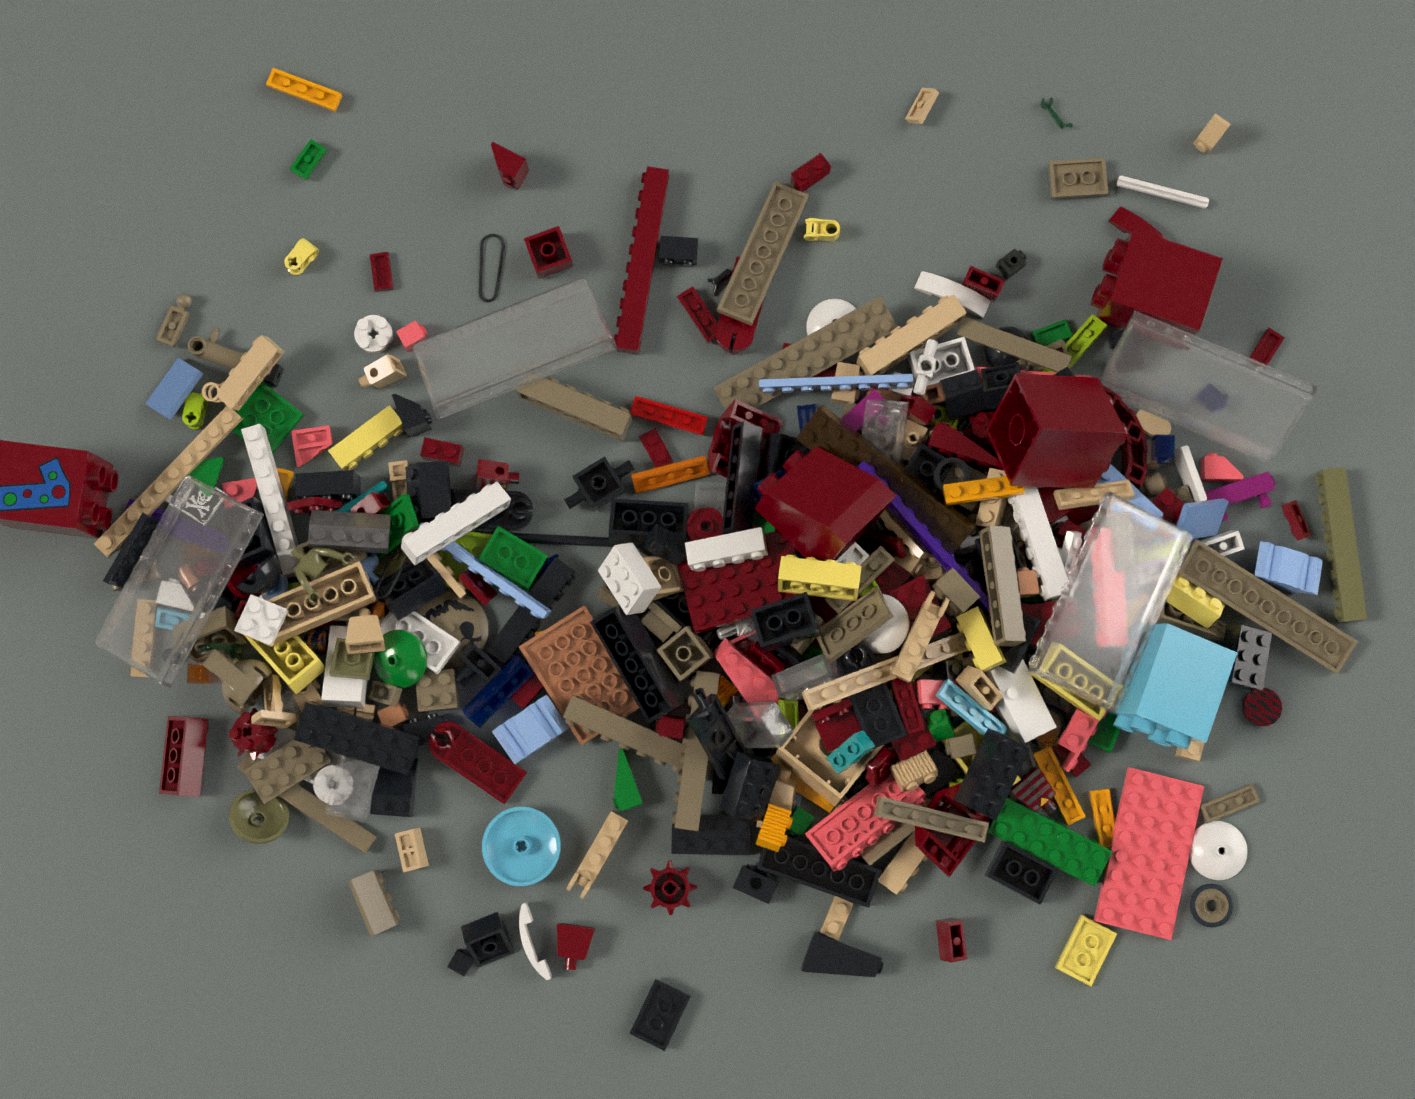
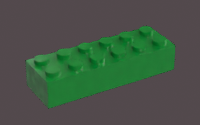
(1050, 841)

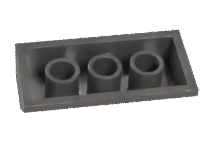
(349, 531)

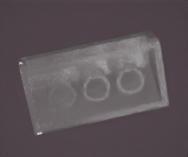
(886, 426)

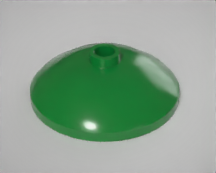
(408, 655)

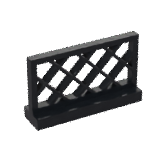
(131, 551)

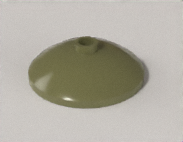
(248, 808)

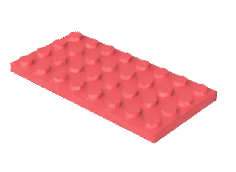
(1149, 853)

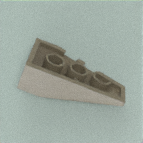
(1180, 620)

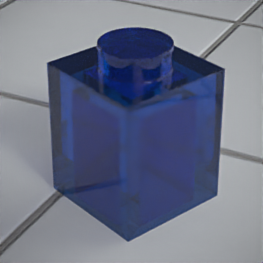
(1162, 448)

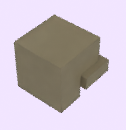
(660, 623)

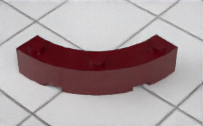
(1135, 446)

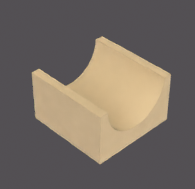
(807, 760)

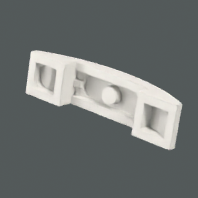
(940, 287)
(542, 965)

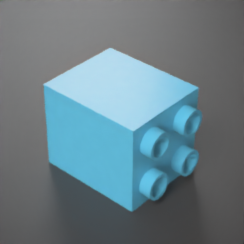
(1175, 688)

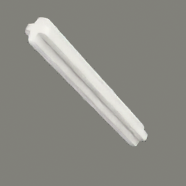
(1163, 192)

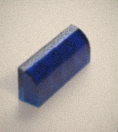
(498, 690)

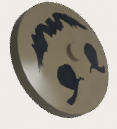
(459, 618)

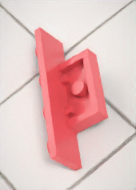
(1076, 737)

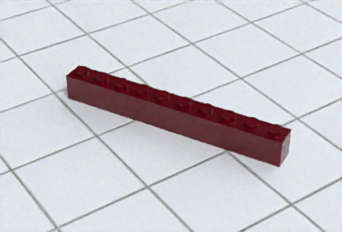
(642, 260)

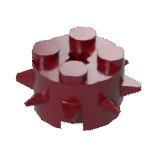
(978, 431)
(252, 737)
(661, 895)

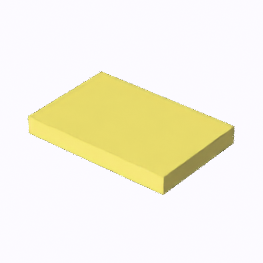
(1086, 950)

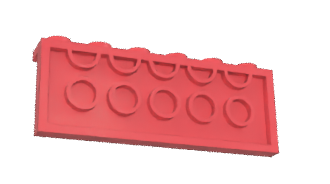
(854, 825)

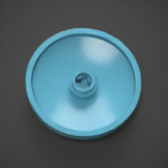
(521, 846)

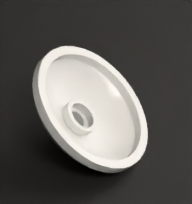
(826, 313)
(892, 633)
(1205, 847)

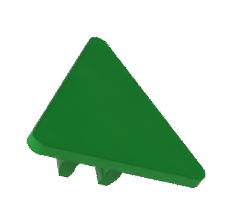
(208, 471)

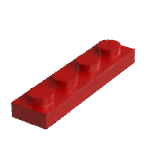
(668, 415)

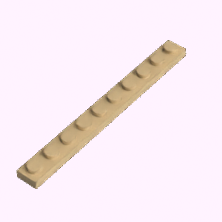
(169, 480)
(879, 673)

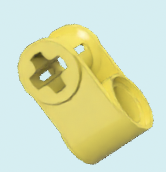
(820, 227)
(302, 255)

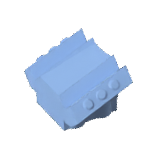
(1288, 569)
(530, 729)

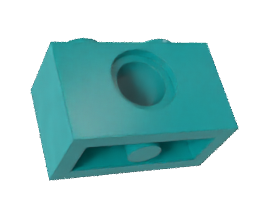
(850, 752)

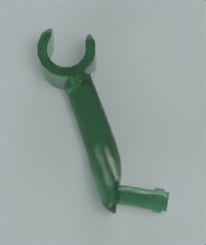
(1055, 116)
(233, 648)

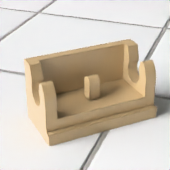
(411, 849)

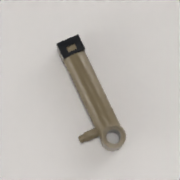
(226, 356)

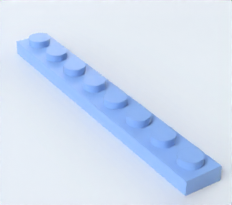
(843, 382)
(493, 577)

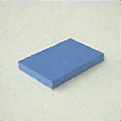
(174, 388)
(1202, 517)

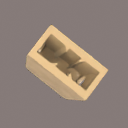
(383, 372)
(364, 634)
(784, 790)

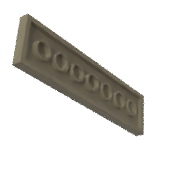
(762, 253)

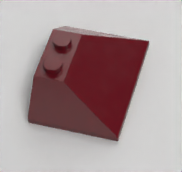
(736, 413)
(942, 848)

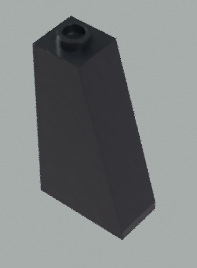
(835, 957)

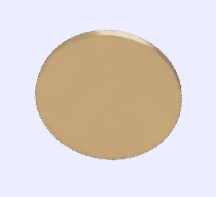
(1153, 425)

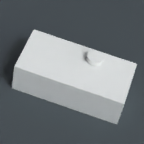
(339, 690)
(1021, 705)

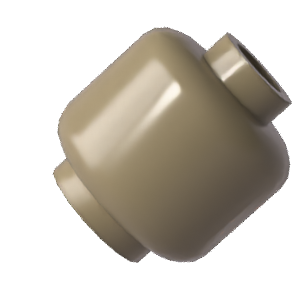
(1153, 485)

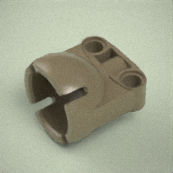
(240, 679)

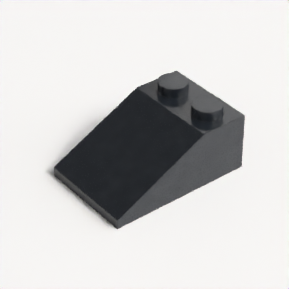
(394, 792)

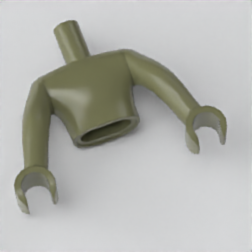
(314, 566)

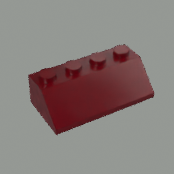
(183, 756)

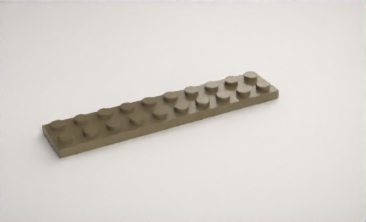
(811, 353)
(1266, 606)

